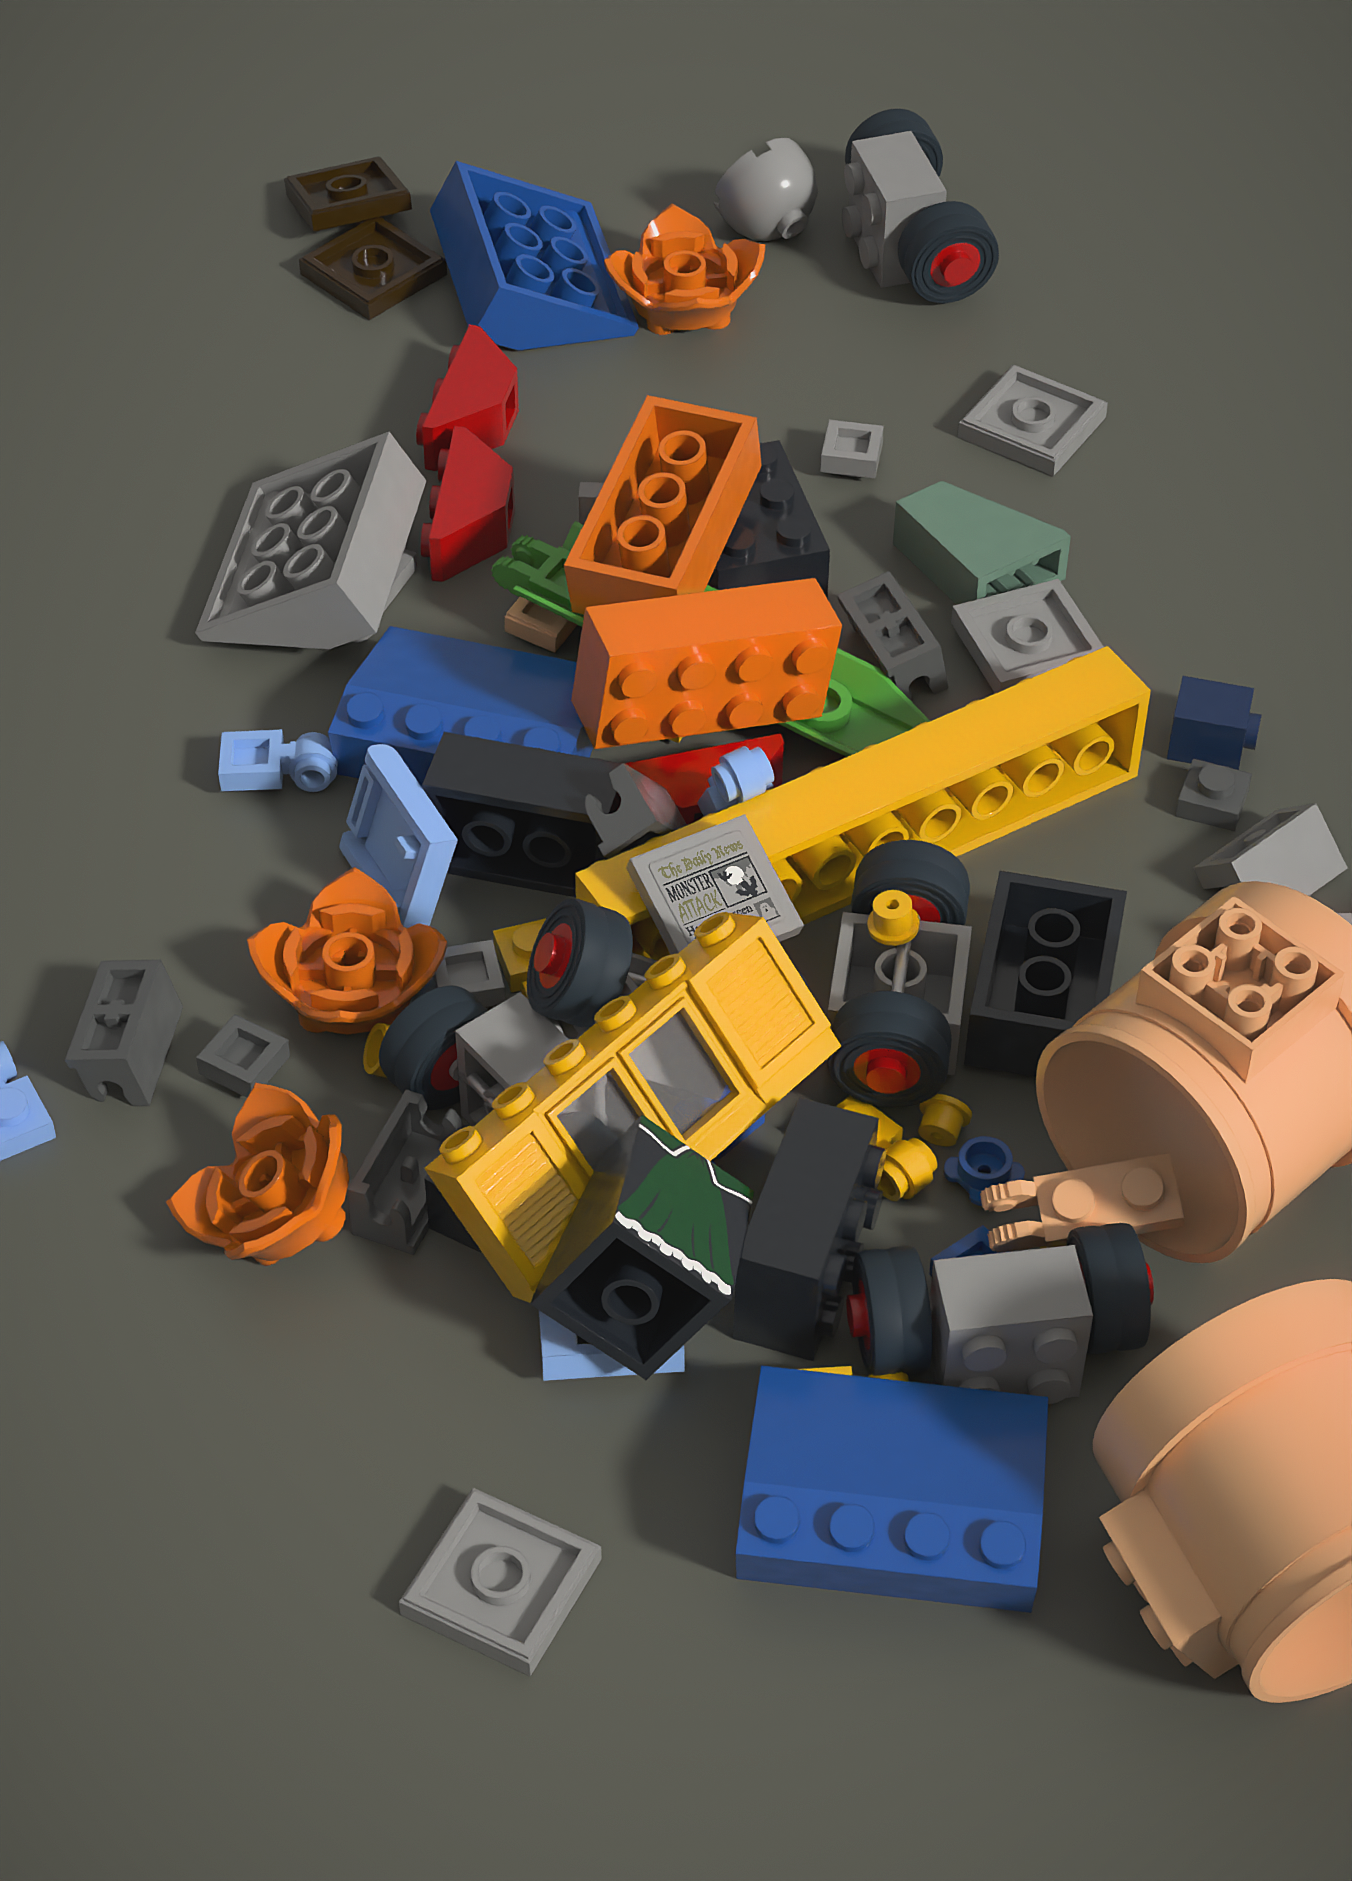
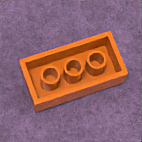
(665, 505)
(704, 662)

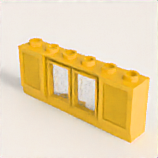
(690, 1049)

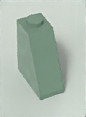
(975, 544)

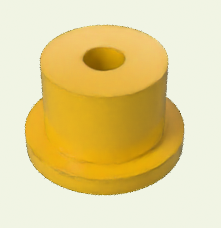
(893, 918)
(943, 1119)

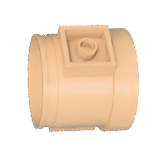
(1224, 1058)
(1243, 1491)

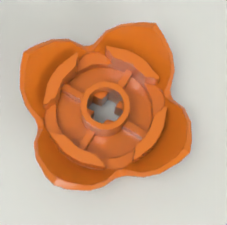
(682, 275)
(349, 959)
(278, 1189)

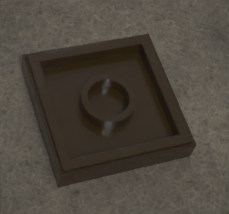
(347, 193)
(373, 267)

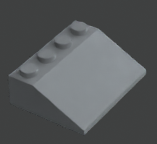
(316, 550)

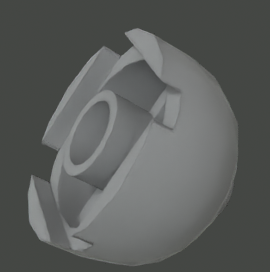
(768, 193)

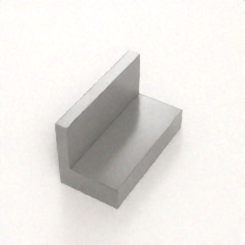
(1284, 848)

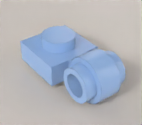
(261, 758)
(737, 779)
(22, 1113)

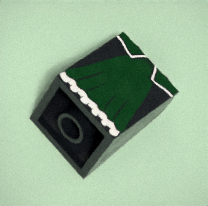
(647, 1249)

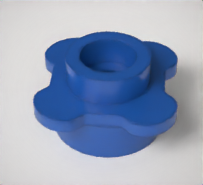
(983, 1155)

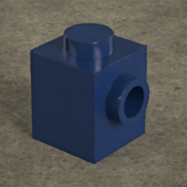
(1213, 723)

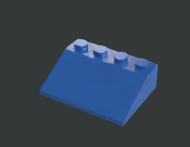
(527, 262)
(435, 684)
(894, 1489)

